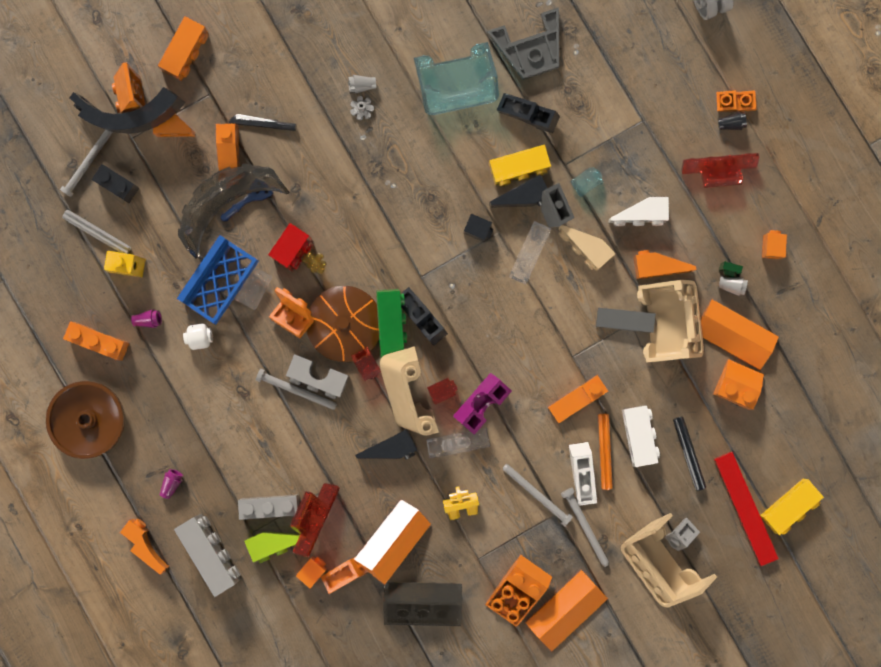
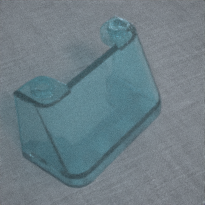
(457, 82)

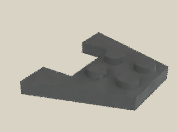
(535, 53)

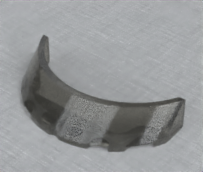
(218, 192)

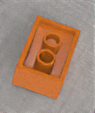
(128, 89)

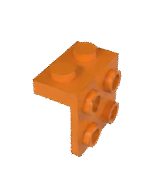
(291, 313)

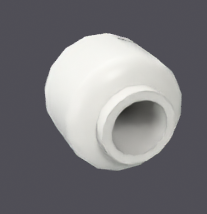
(198, 336)

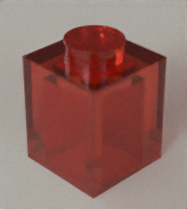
(366, 364)
(442, 390)

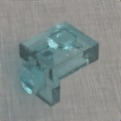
(587, 181)

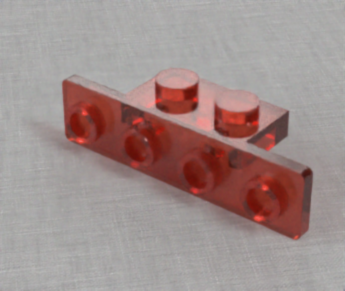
(722, 169)
(311, 517)

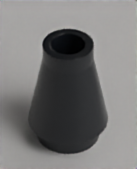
(733, 122)

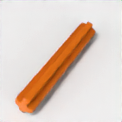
(605, 451)

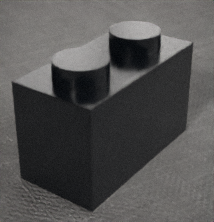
(115, 183)

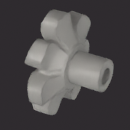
(362, 108)

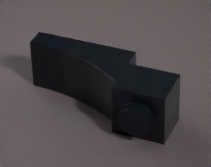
(529, 112)
(423, 317)

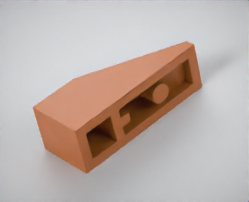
(227, 145)
(655, 265)

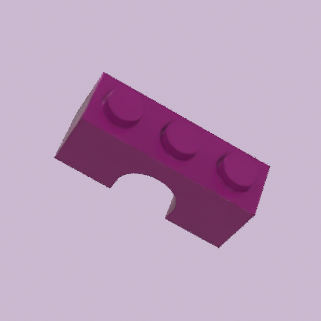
(488, 392)

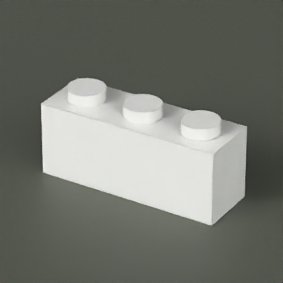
(640, 436)

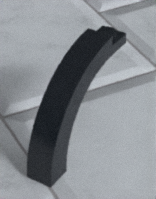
(149, 116)

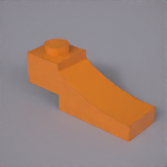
(578, 399)
(137, 534)
(343, 575)

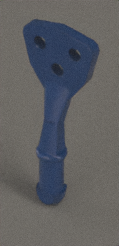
(249, 198)

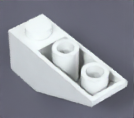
(651, 210)

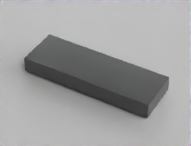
(625, 320)

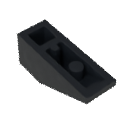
(525, 195)
(392, 448)

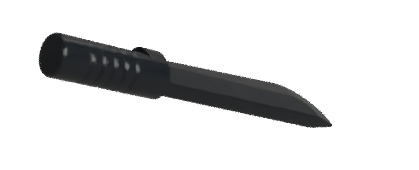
(261, 122)

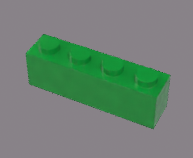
(390, 321)

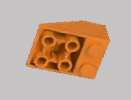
(519, 590)

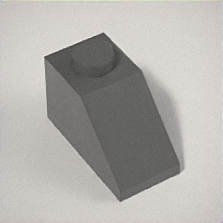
(555, 206)

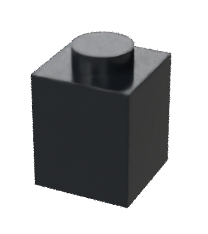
(478, 228)

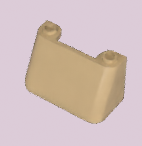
(676, 320)
(398, 370)

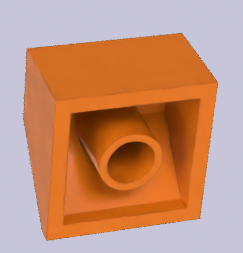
(739, 385)

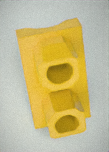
(460, 501)

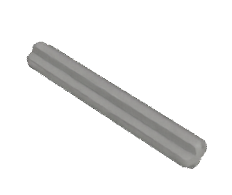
(96, 232)

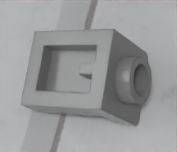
(682, 535)

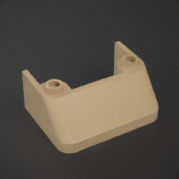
(659, 569)

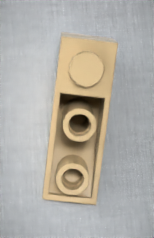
(590, 247)

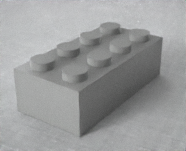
(208, 554)

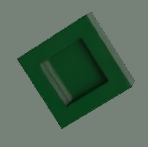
(730, 269)

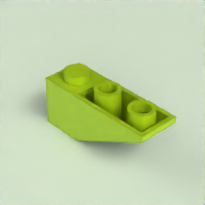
(268, 543)

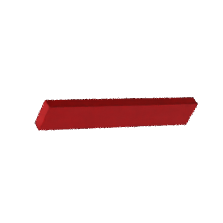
(746, 509)

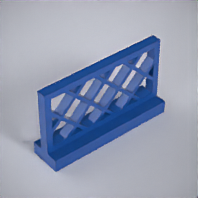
(208, 268)

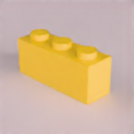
(520, 165)
(792, 507)

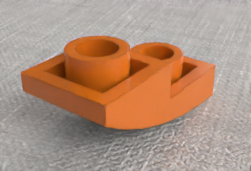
(736, 101)

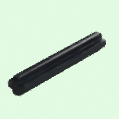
(689, 453)

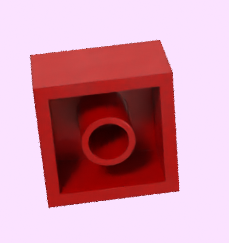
(291, 247)

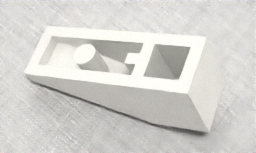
(583, 473)

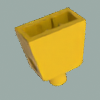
(124, 264)

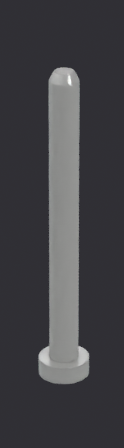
(86, 163)
(294, 389)
(568, 494)
(538, 495)

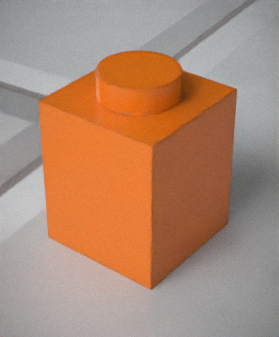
(774, 245)
(311, 571)

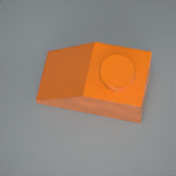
(173, 128)

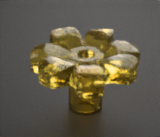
(315, 262)

